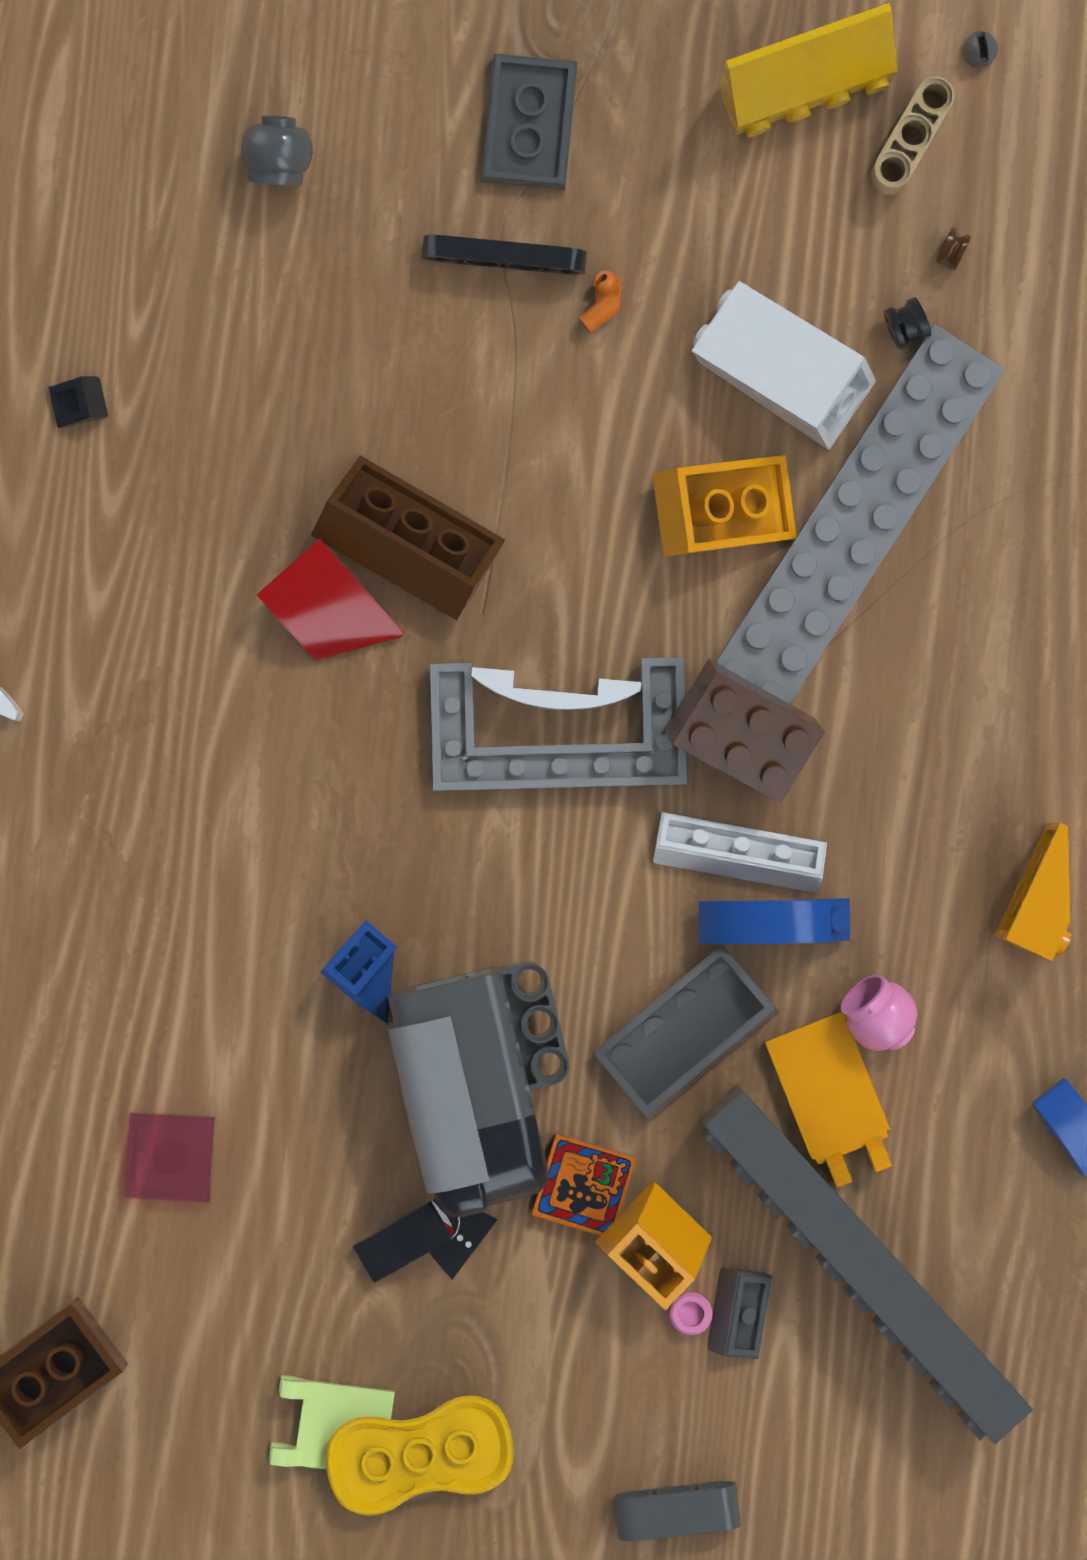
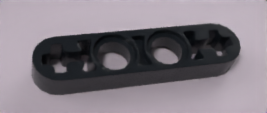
(504, 254)

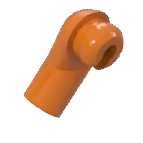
(607, 301)

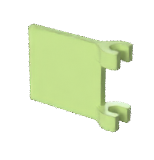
(322, 1413)

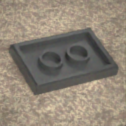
(529, 121)

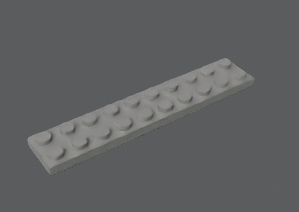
(861, 515)

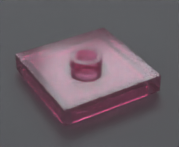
(170, 1157)

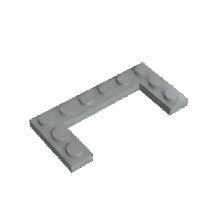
(467, 767)

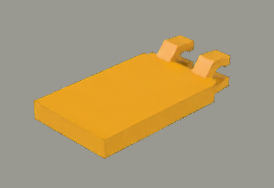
(830, 1094)

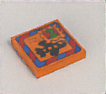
(584, 1185)

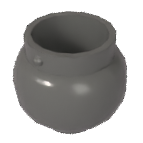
(276, 151)

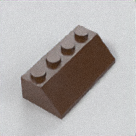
(407, 537)

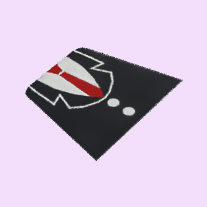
(466, 1236)

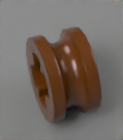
(953, 248)

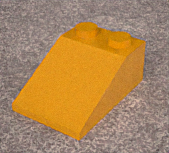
(724, 505)
(1041, 904)

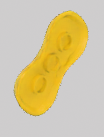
(387, 1461)

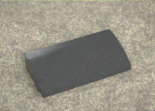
(686, 1032)

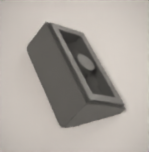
(739, 1313)

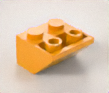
(657, 1245)

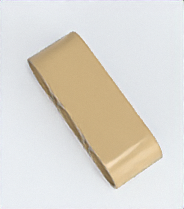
(917, 116)

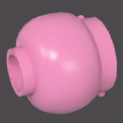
(880, 1013)

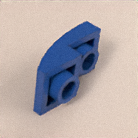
(1066, 1120)

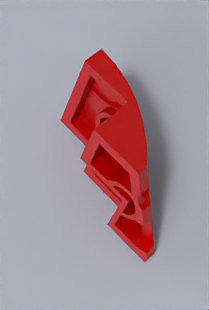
(326, 605)

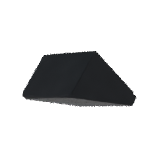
(78, 401)

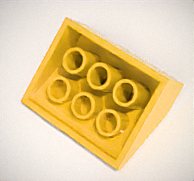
(810, 71)

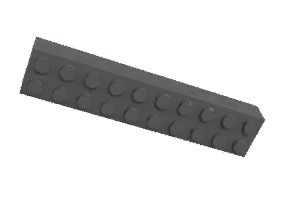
(870, 1269)

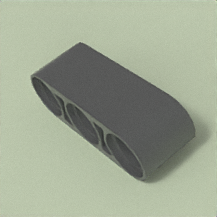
(677, 1510)

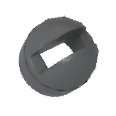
(972, 52)

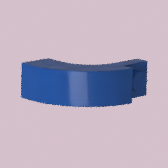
(774, 921)

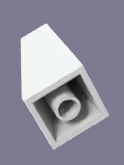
(784, 363)

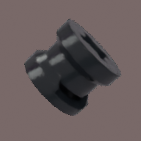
(907, 323)

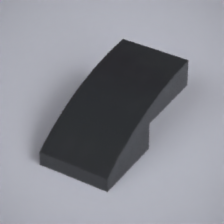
(402, 1241)

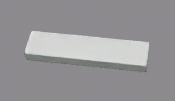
(740, 852)

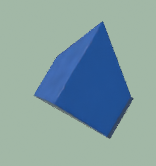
(364, 969)

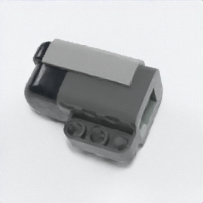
(469, 1080)

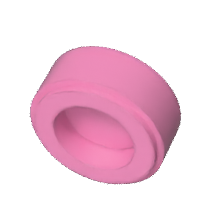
(691, 1313)

